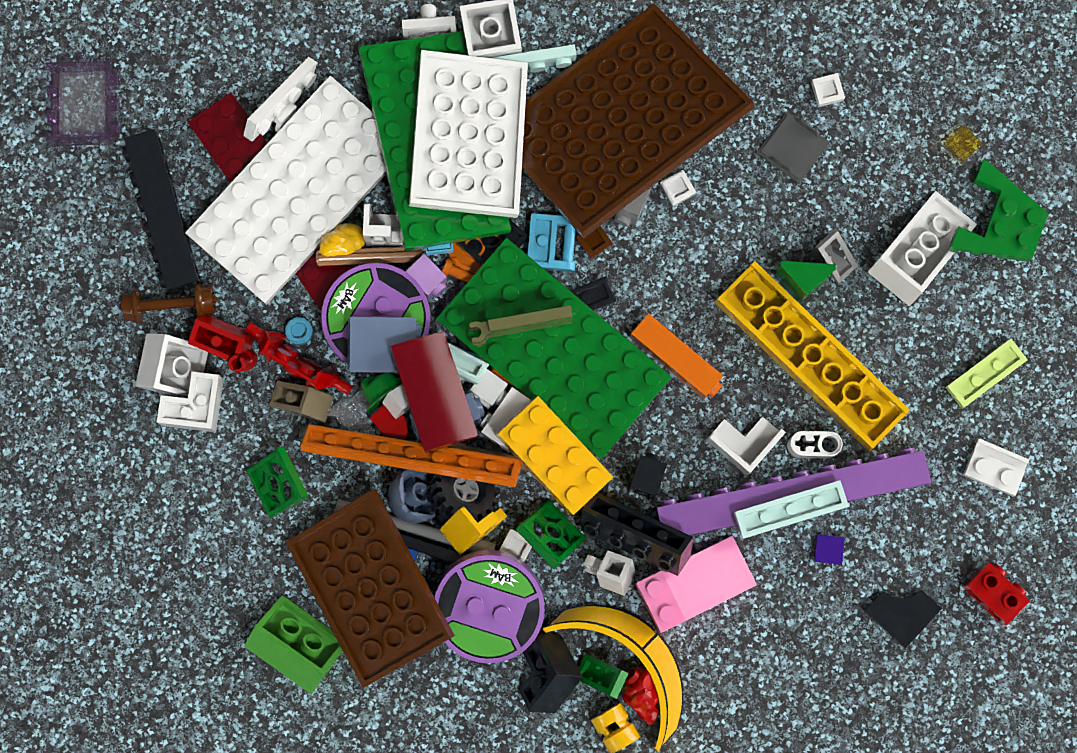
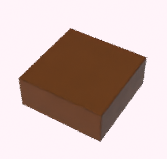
(594, 243)

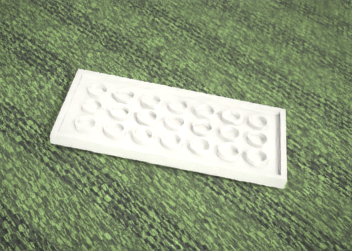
(294, 191)

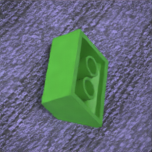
(295, 644)

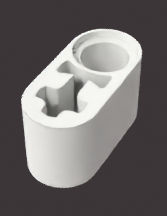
(808, 437)

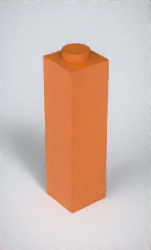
(677, 357)

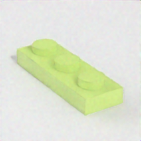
(986, 373)

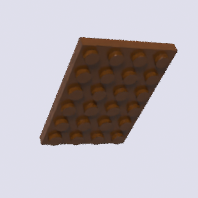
(369, 588)

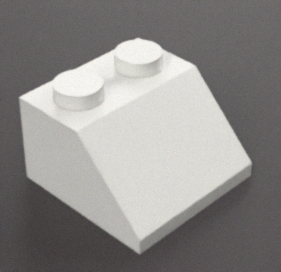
(168, 364)

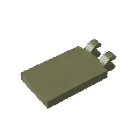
(520, 323)

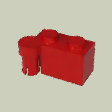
(225, 342)

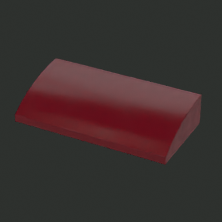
(434, 391)

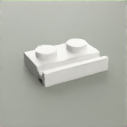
(996, 467)

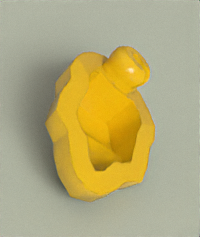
(342, 240)

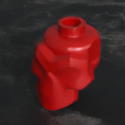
(641, 694)

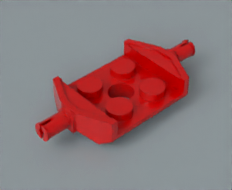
(288, 357)

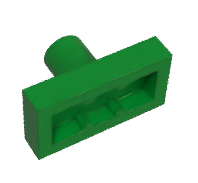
(602, 676)

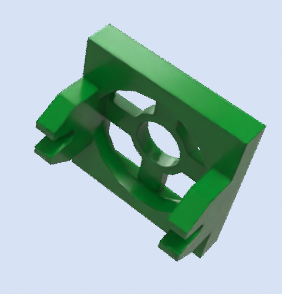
(263, 485)
(560, 524)

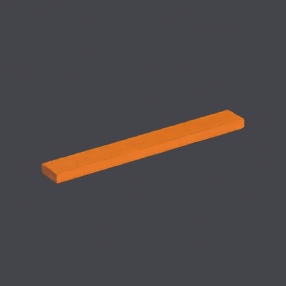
(411, 455)

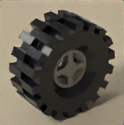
(476, 497)

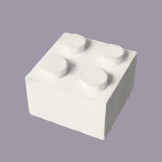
(490, 29)

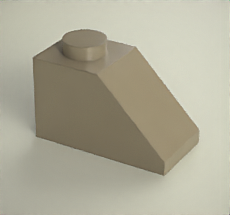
(301, 401)

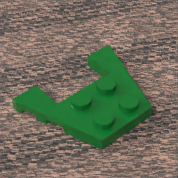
(1013, 223)

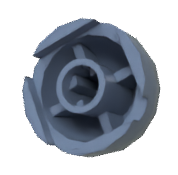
(408, 496)

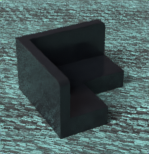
(552, 674)

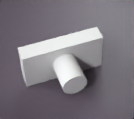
(428, 24)

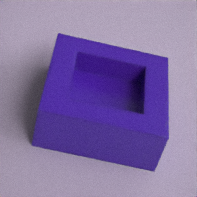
(829, 549)

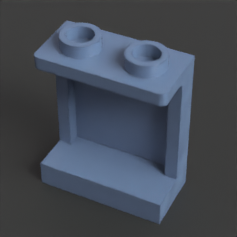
(371, 341)

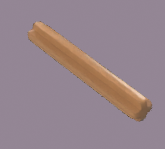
(371, 255)

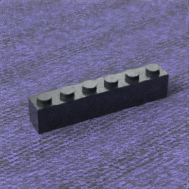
(162, 211)

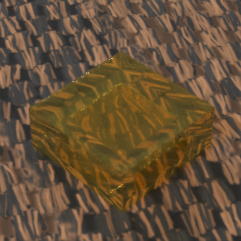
(963, 144)

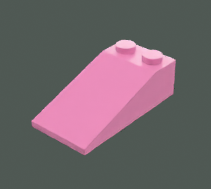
(702, 584)

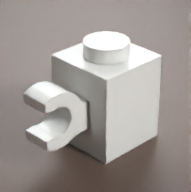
(613, 572)

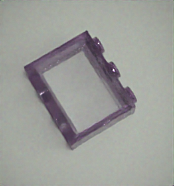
(83, 103)

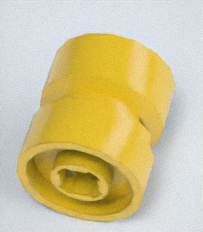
(621, 736)

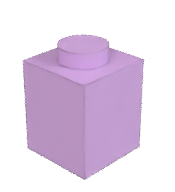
(428, 276)

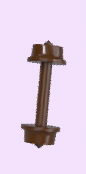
(133, 306)

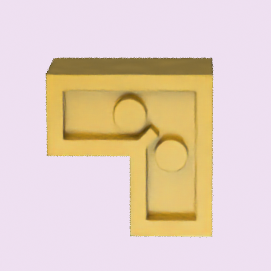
(464, 531)

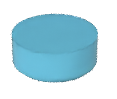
(299, 331)

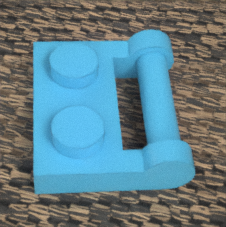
(543, 241)

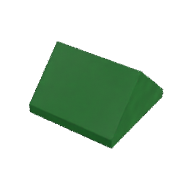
(802, 277)

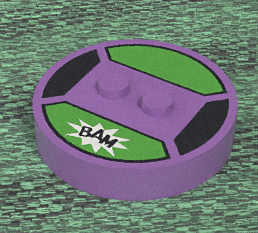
(371, 292)
(490, 605)

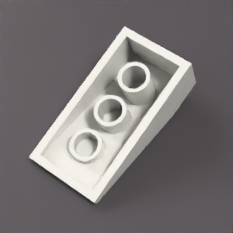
(920, 249)

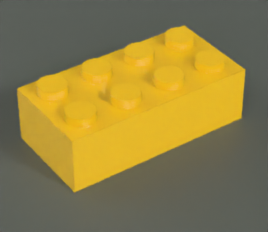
(554, 455)

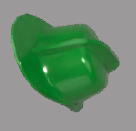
(377, 387)

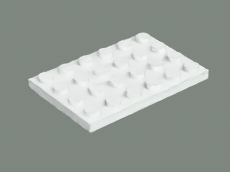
(468, 134)

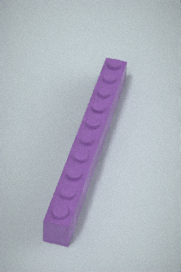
(857, 479)

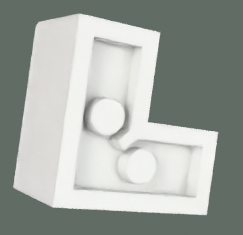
(381, 229)
(197, 411)
(746, 450)

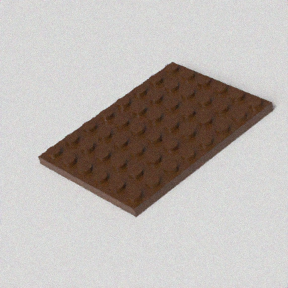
(625, 119)

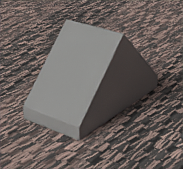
(834, 251)

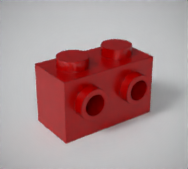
(996, 593)

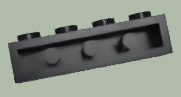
(636, 534)

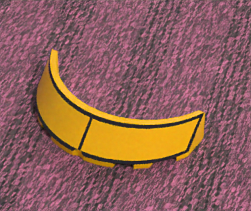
(645, 644)

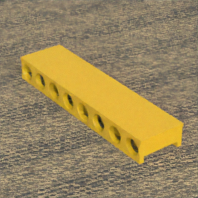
(812, 356)

